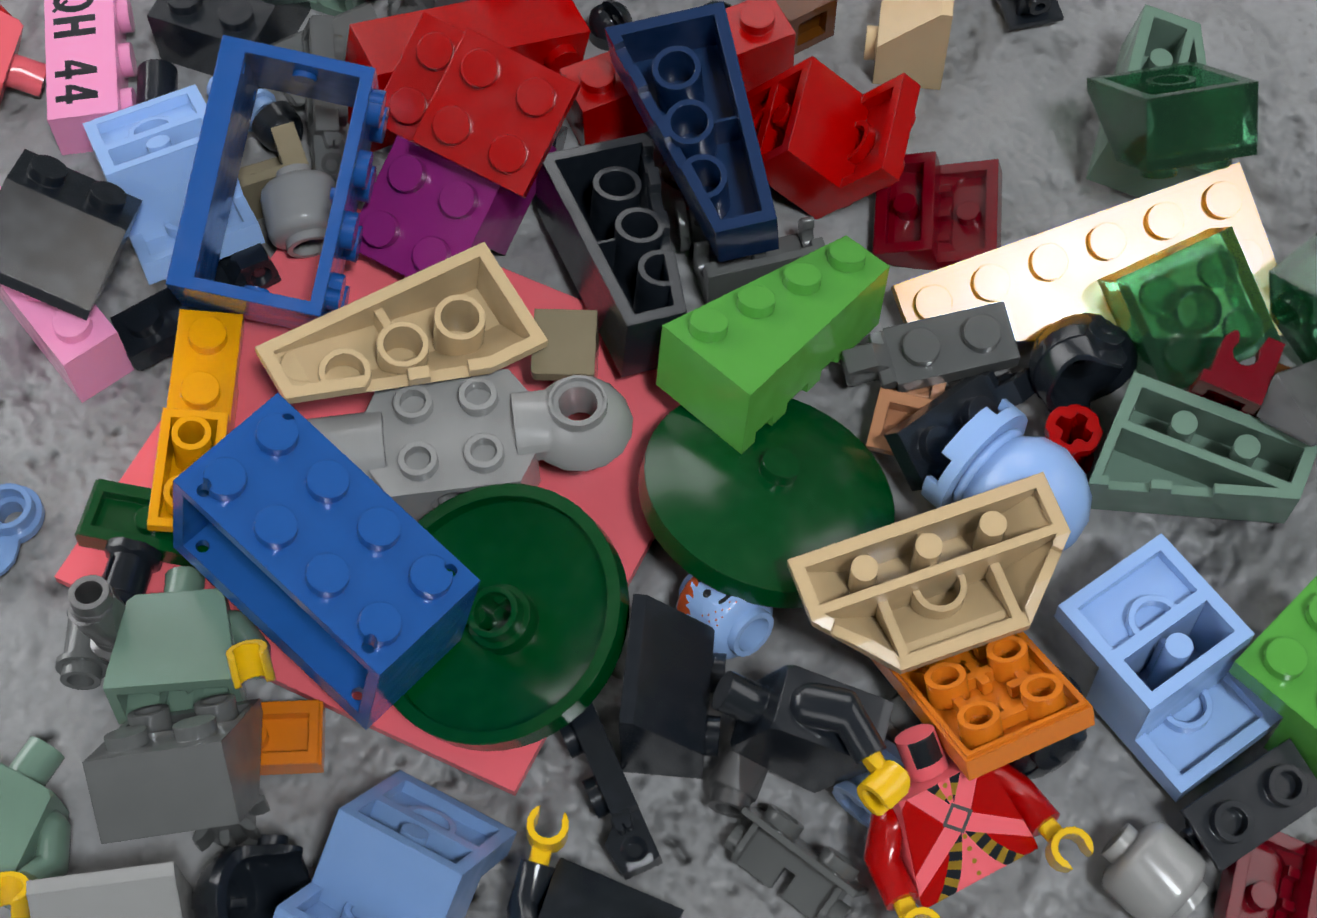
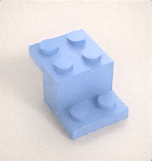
(151, 157)
(1166, 666)

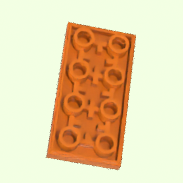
(994, 703)

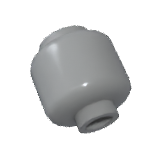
(297, 209)
(1154, 872)

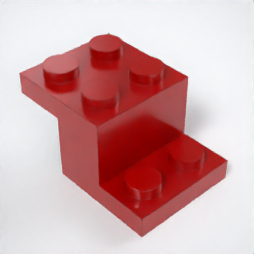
(477, 103)
(829, 140)

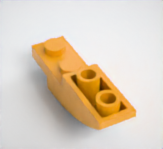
(199, 401)

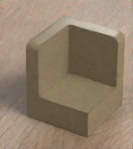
(257, 175)
(571, 344)

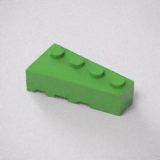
(769, 339)

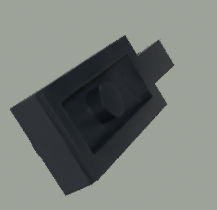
(151, 325)
(925, 434)
(609, 792)

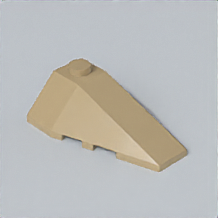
(910, 41)
(421, 330)

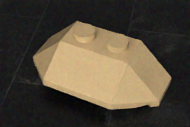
(938, 577)

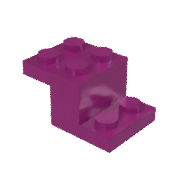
(435, 209)

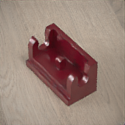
(1238, 384)

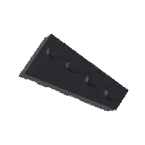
(615, 242)

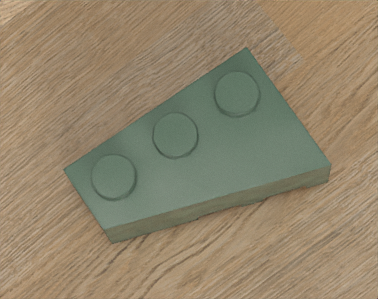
(1153, 41)
(1196, 459)

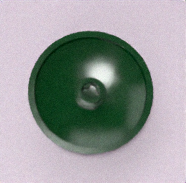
(745, 515)
(539, 626)

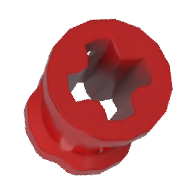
(1077, 427)

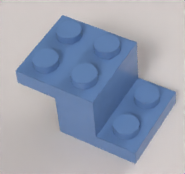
(401, 856)

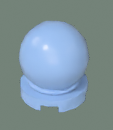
(994, 453)

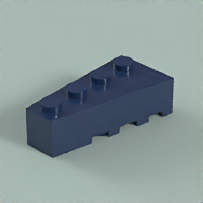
(697, 110)

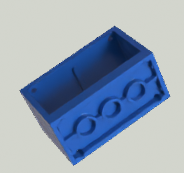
(200, 235)
(321, 559)

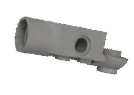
(478, 432)

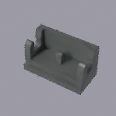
(720, 278)

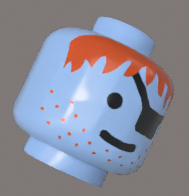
(737, 624)

